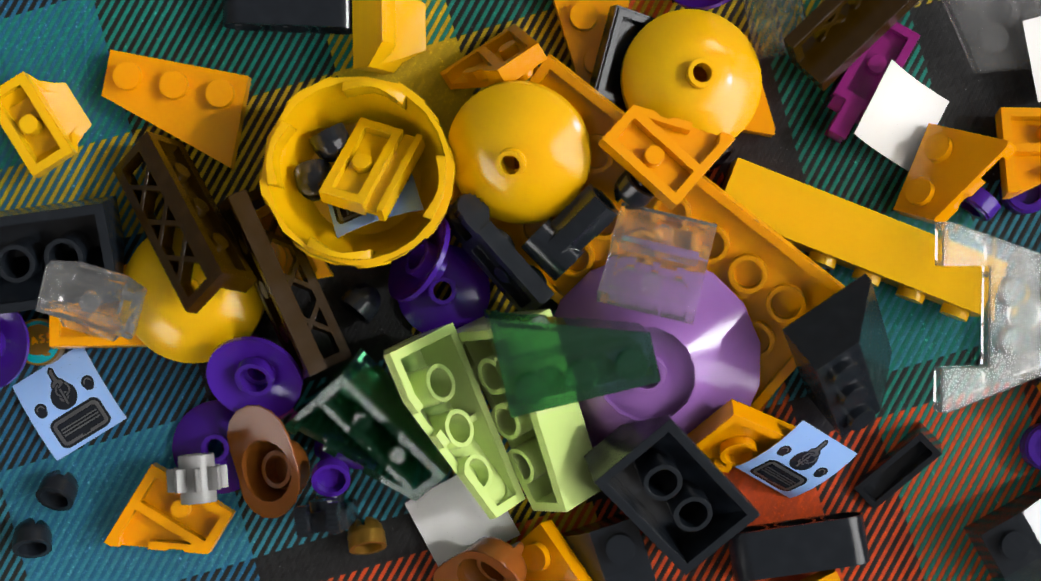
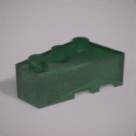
(567, 360)
(367, 422)

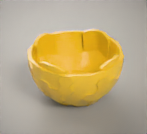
(309, 221)

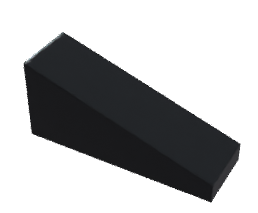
(899, 466)

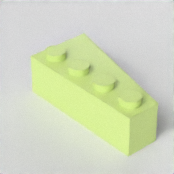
(544, 444)

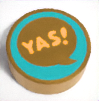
(39, 349)

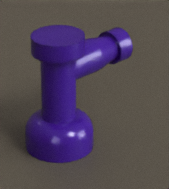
(331, 474)

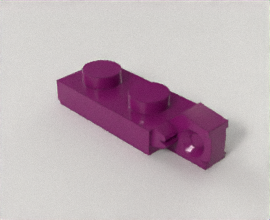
(862, 78)

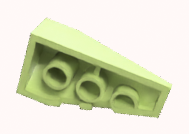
(452, 411)

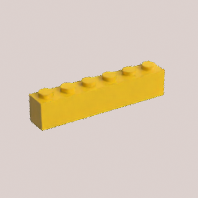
(856, 238)

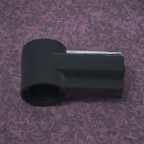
(562, 239)

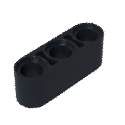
(289, 16)
(799, 546)

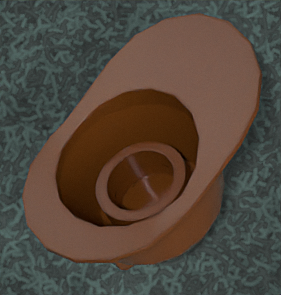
(267, 461)
(485, 561)

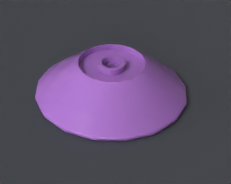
(696, 362)

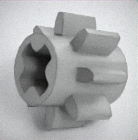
(197, 478)

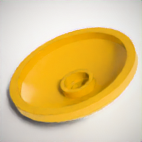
(661, 66)
(534, 128)
(185, 335)

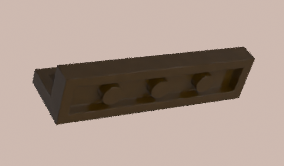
(839, 34)
(186, 207)
(275, 286)

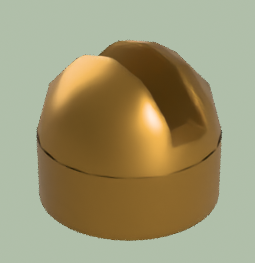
(366, 538)

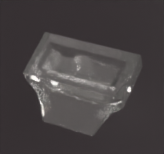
(91, 299)

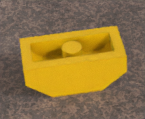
(387, 33)
(41, 121)

